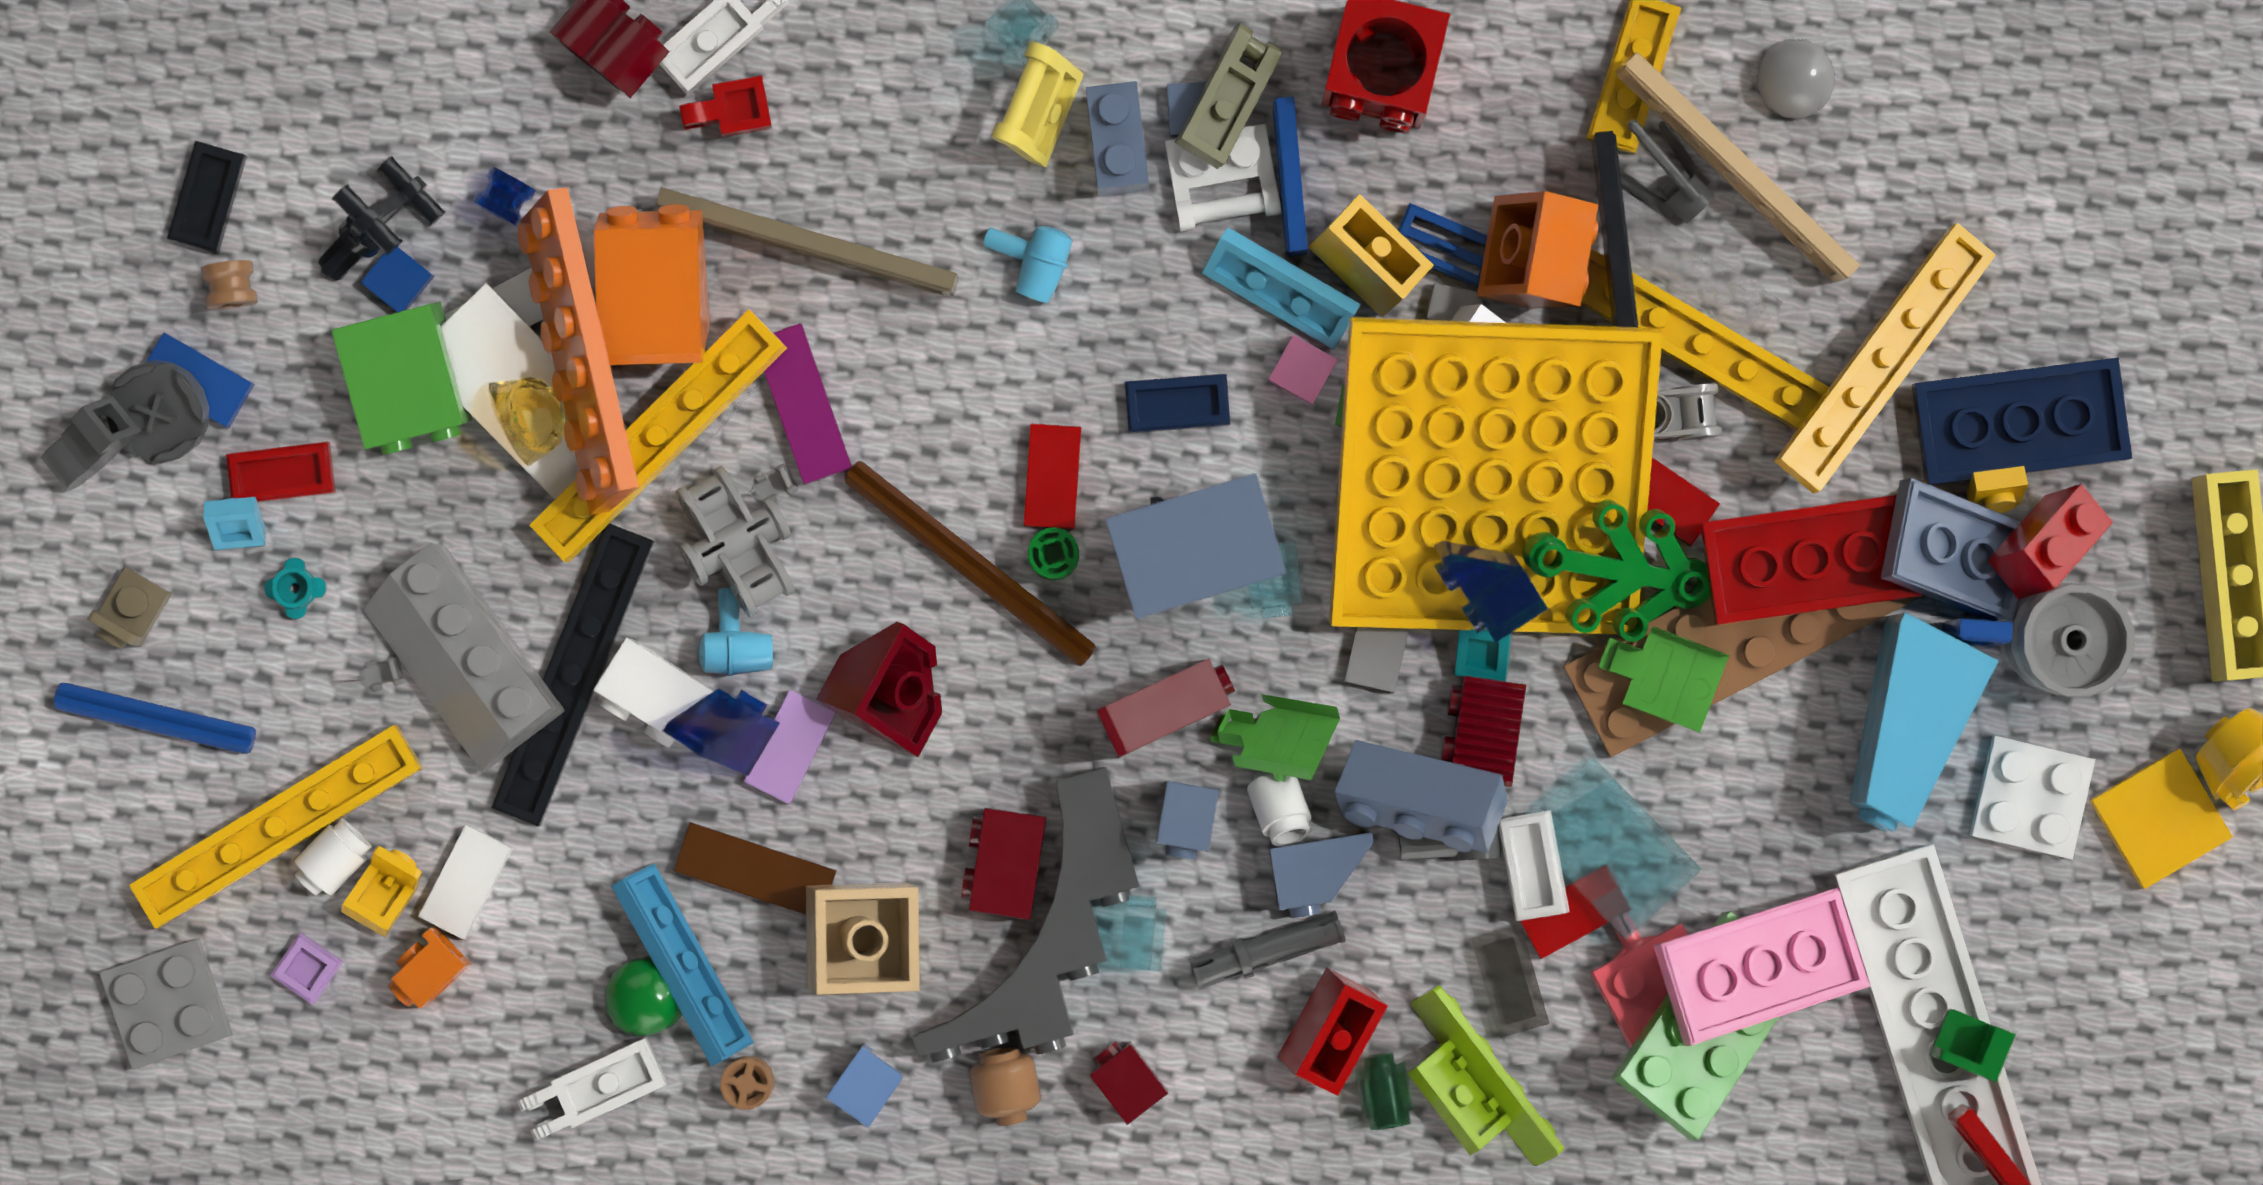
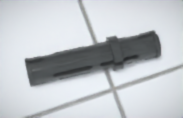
(1266, 950)

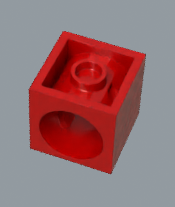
(1424, 36)

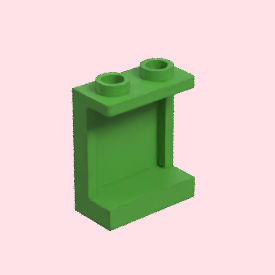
(400, 378)

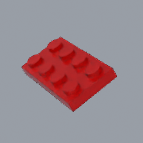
(1799, 560)

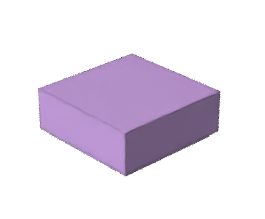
(307, 968)

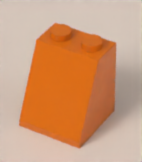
(652, 285)

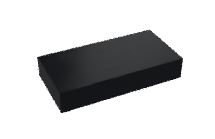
(207, 197)

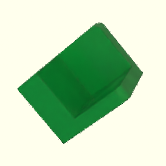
(1972, 1045)

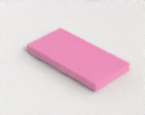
(1761, 966)

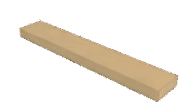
(1736, 168)

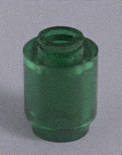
(1384, 1091)

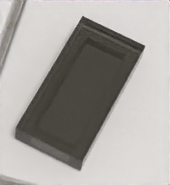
(1509, 980)

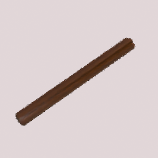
(970, 563)

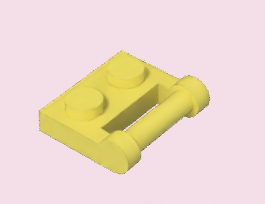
(1039, 104)

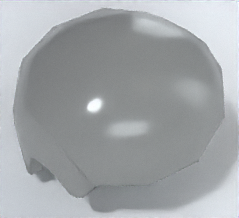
(1795, 78)

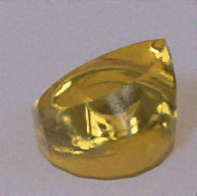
(528, 416)

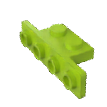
(1472, 1086)

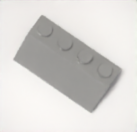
(461, 656)

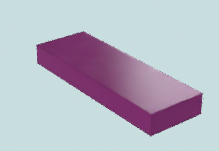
(806, 409)

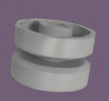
(2095, 624)

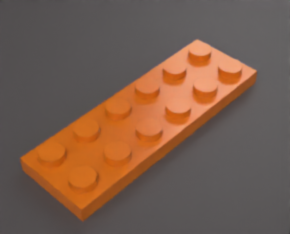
(578, 352)

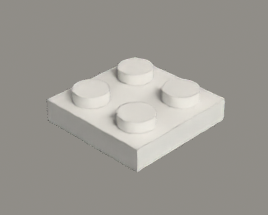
(2032, 797)

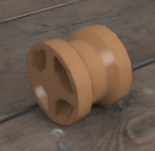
(229, 284)
(738, 1088)

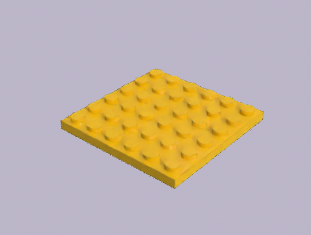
(1482, 445)

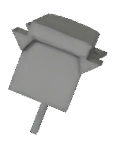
(773, 484)
(377, 674)

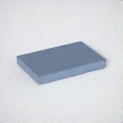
(1196, 546)
(1943, 548)

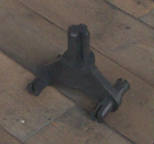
(365, 227)

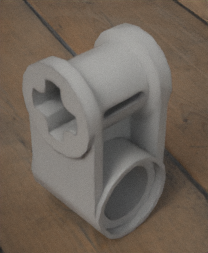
(1687, 413)

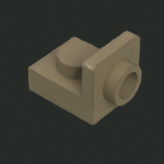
(129, 610)

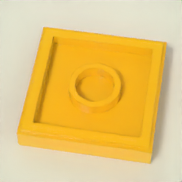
(2160, 818)

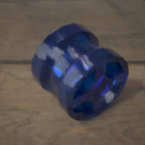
(504, 196)

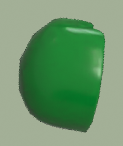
(640, 999)

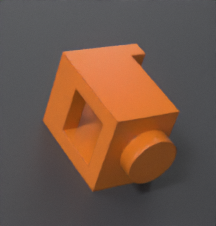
(427, 969)

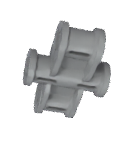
(735, 541)

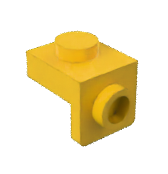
(383, 890)

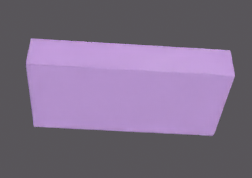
(791, 747)

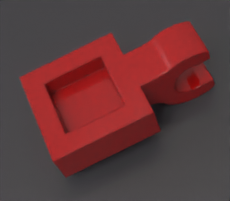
(737, 107)

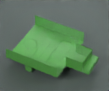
(1668, 677)
(1283, 740)

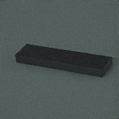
(1614, 230)

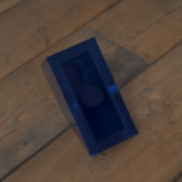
(725, 729)

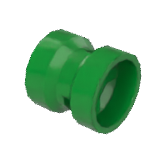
(1055, 560)

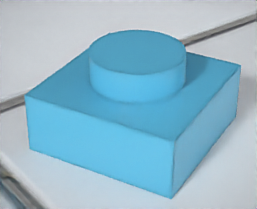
(234, 523)

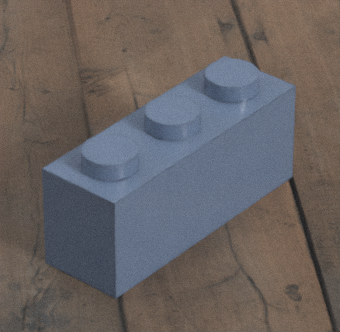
(1421, 797)

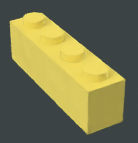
(2231, 571)

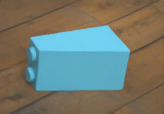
(1914, 718)

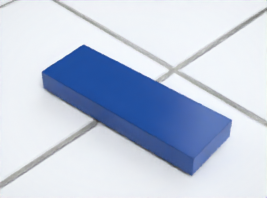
(1289, 176)

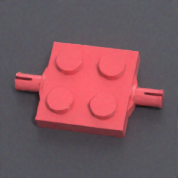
(1634, 982)

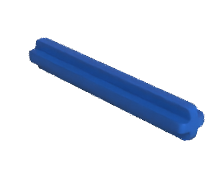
(154, 718)

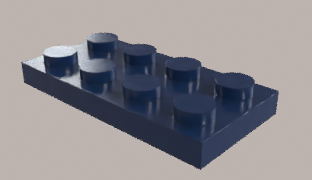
(2022, 418)

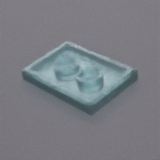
(1615, 850)

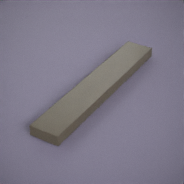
(816, 244)

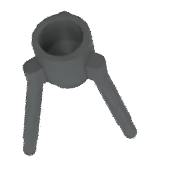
(1686, 191)

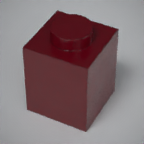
(1127, 1080)

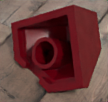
(887, 687)

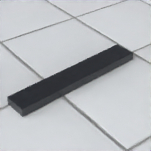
(575, 671)

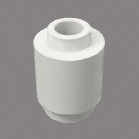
(1279, 808)
(332, 858)

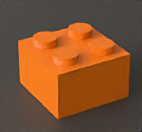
(1538, 250)

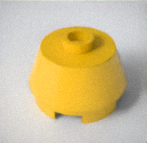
(2234, 757)

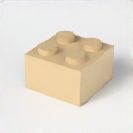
(862, 938)

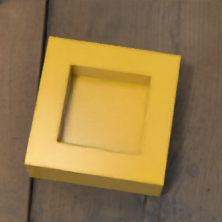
(1998, 489)

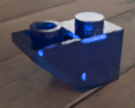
(1494, 584)

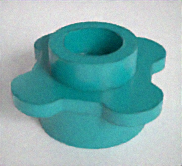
(280, 588)

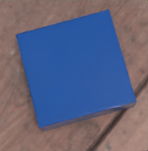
(397, 279)

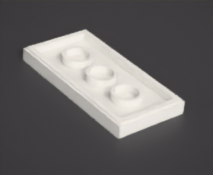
(495, 345)

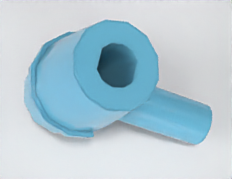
(1041, 258)
(731, 649)

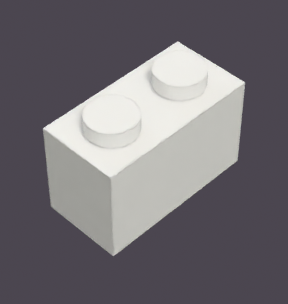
(648, 688)

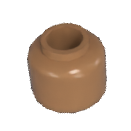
(1005, 1085)

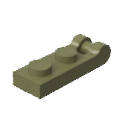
(1228, 97)

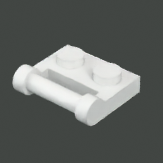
(1247, 161)

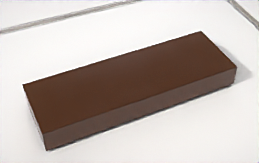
(749, 868)

